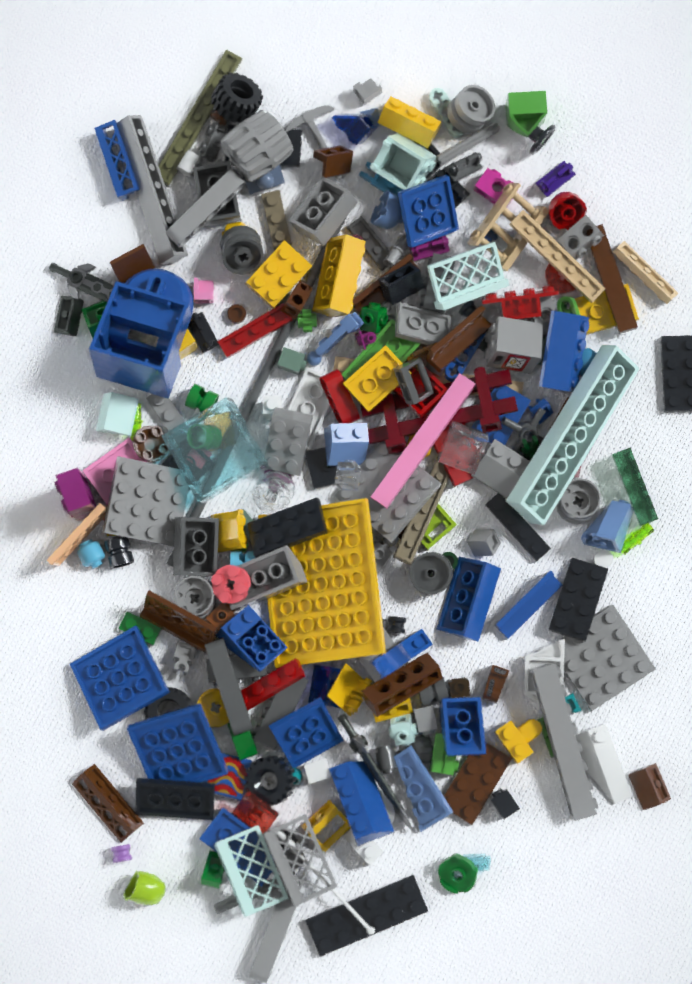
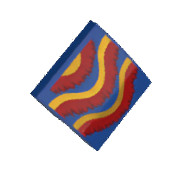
(233, 783)

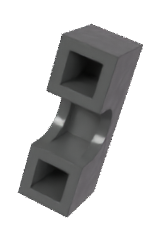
(428, 299)

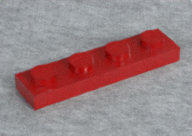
(254, 331)
(272, 683)

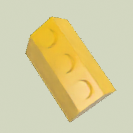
(409, 122)

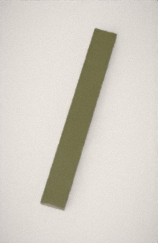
(196, 118)

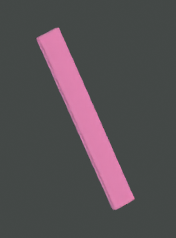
(423, 441)

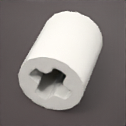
(187, 163)

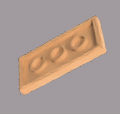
(78, 535)

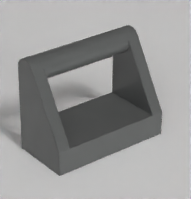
(406, 383)

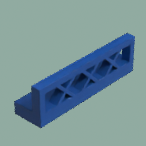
(112, 160)
(528, 605)

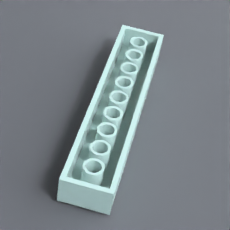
(572, 434)

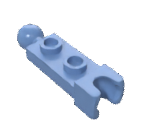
(349, 324)

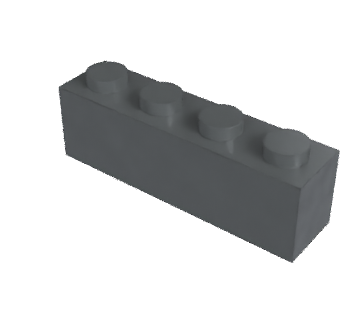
(281, 706)

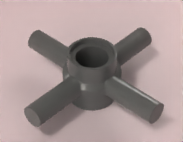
(523, 427)

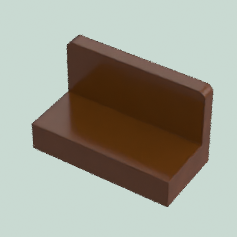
(335, 160)
(649, 787)

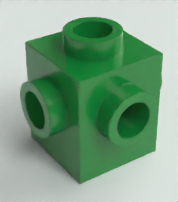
(374, 317)

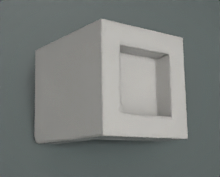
(367, 91)
(483, 542)

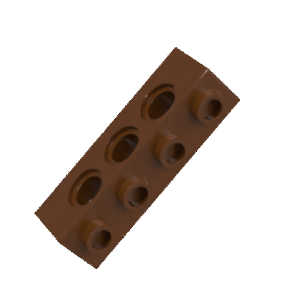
(402, 684)

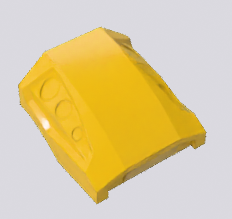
(231, 532)

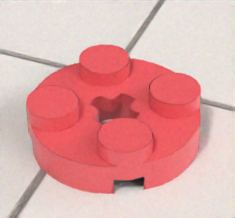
(220, 584)

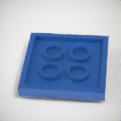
(428, 211)
(306, 733)

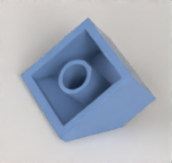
(346, 442)

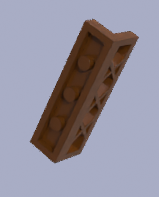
(373, 292)
(458, 340)
(110, 801)

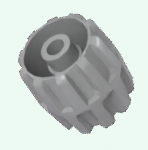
(257, 145)

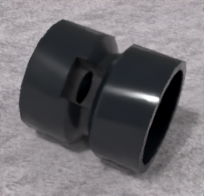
(119, 552)

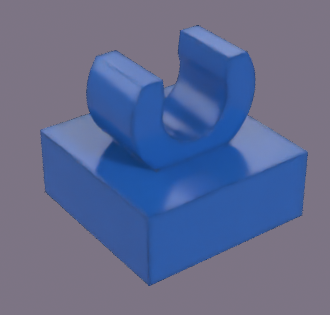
(543, 404)

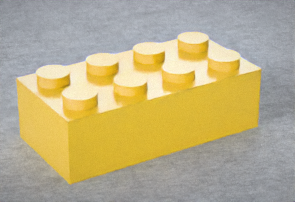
(339, 276)

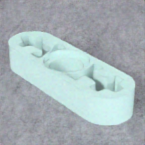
(435, 103)

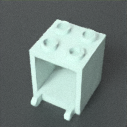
(403, 162)

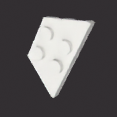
(552, 653)

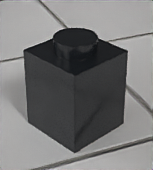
(504, 803)

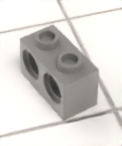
(577, 234)

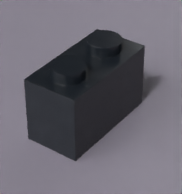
(401, 283)

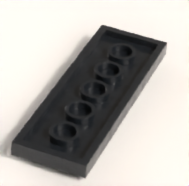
(379, 909)

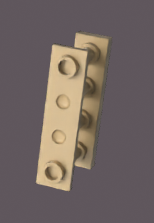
(516, 244)

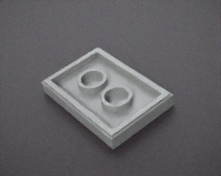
(421, 324)

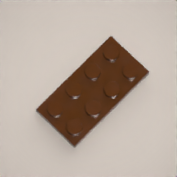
(476, 782)

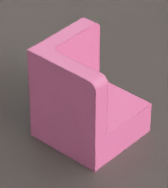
(203, 291)

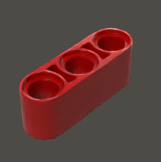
(339, 397)

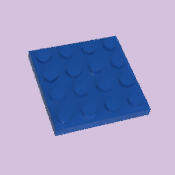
(119, 678)
(178, 746)

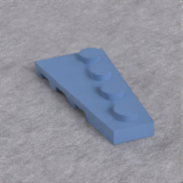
(425, 796)

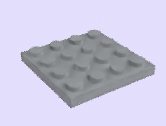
(145, 501)
(406, 504)
(606, 661)

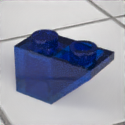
(355, 125)

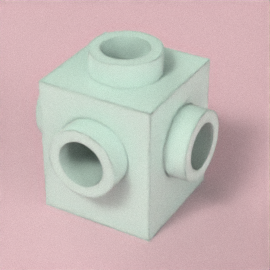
(403, 730)

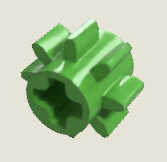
(307, 320)

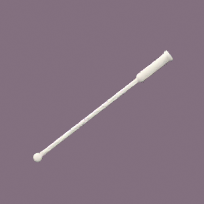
(283, 837)

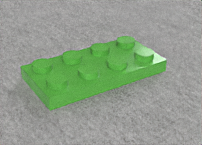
(400, 347)

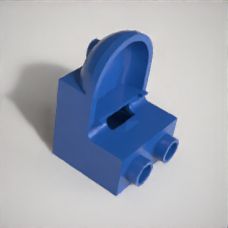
(149, 303)

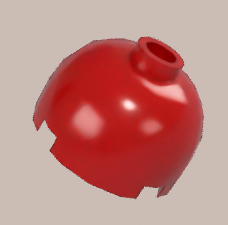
(566, 210)

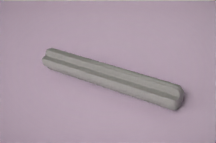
(468, 143)
(231, 902)

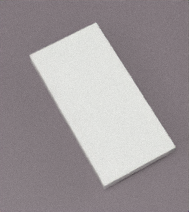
(311, 400)

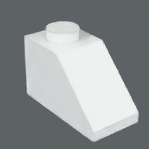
(369, 851)

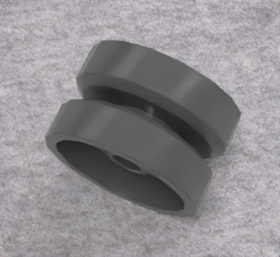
(241, 250)
(420, 577)

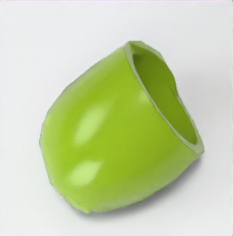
(147, 889)

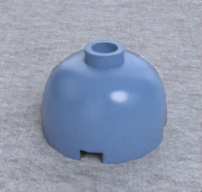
(388, 212)

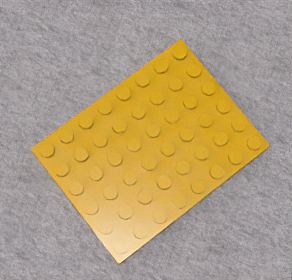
(340, 604)

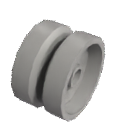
(471, 109)

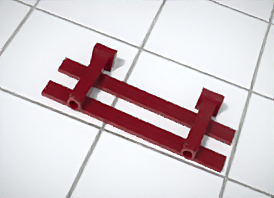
(487, 411)

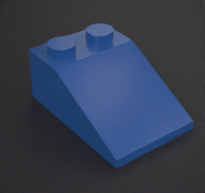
(462, 726)

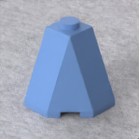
(609, 527)

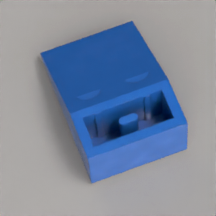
(251, 639)

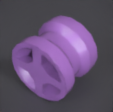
(121, 853)

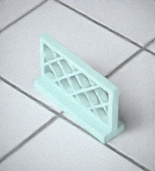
(468, 292)
(234, 876)

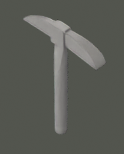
(308, 118)

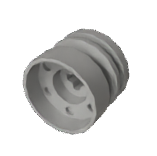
(583, 492)
(193, 587)

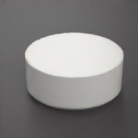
(603, 558)

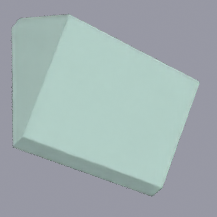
(117, 414)

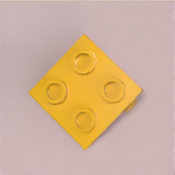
(348, 690)

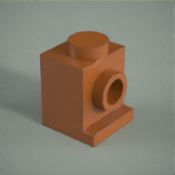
(215, 620)

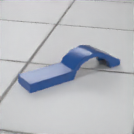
(401, 653)

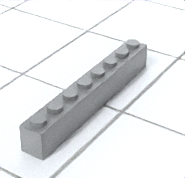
(152, 190)
(563, 741)

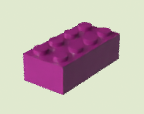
(76, 492)

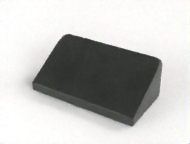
(68, 316)

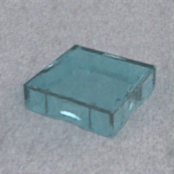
(214, 450)

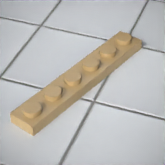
(557, 256)

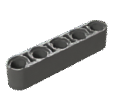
(228, 686)

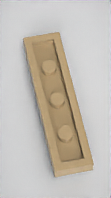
(645, 272)

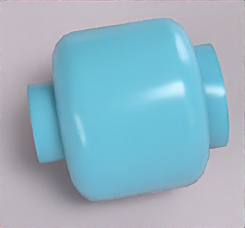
(91, 553)

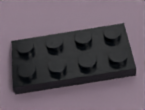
(677, 373)
(287, 527)
(578, 599)
(175, 799)

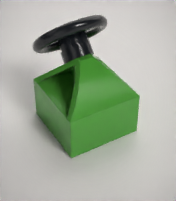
(526, 115)

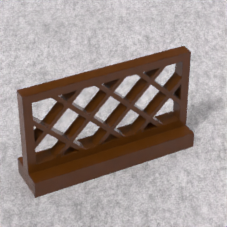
(178, 621)

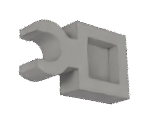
(183, 656)

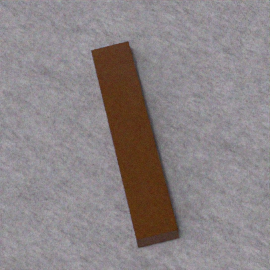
(612, 283)

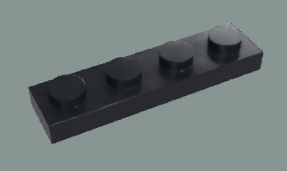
(517, 527)

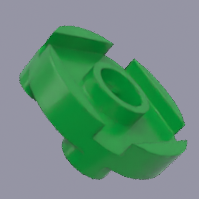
(457, 863)

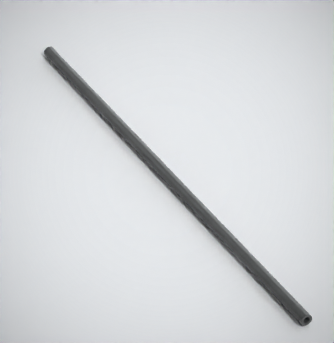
(269, 364)

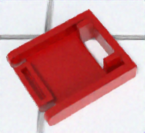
(419, 408)

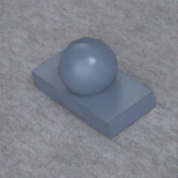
(266, 182)

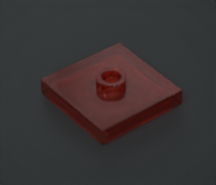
(255, 812)

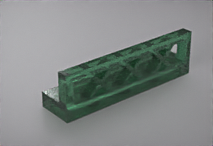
(635, 487)

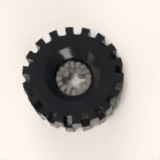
(259, 784)

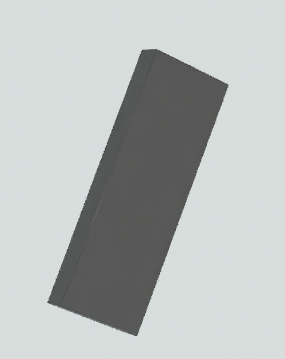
(373, 246)

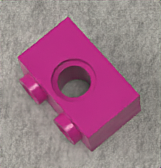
(485, 183)

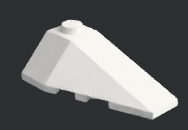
(604, 763)

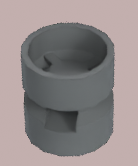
(434, 693)

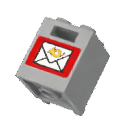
(514, 344)

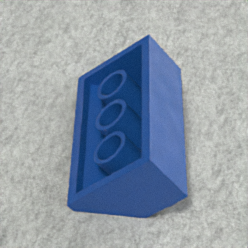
(564, 351)
(468, 598)
(361, 801)

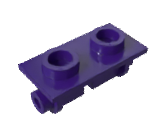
(556, 178)

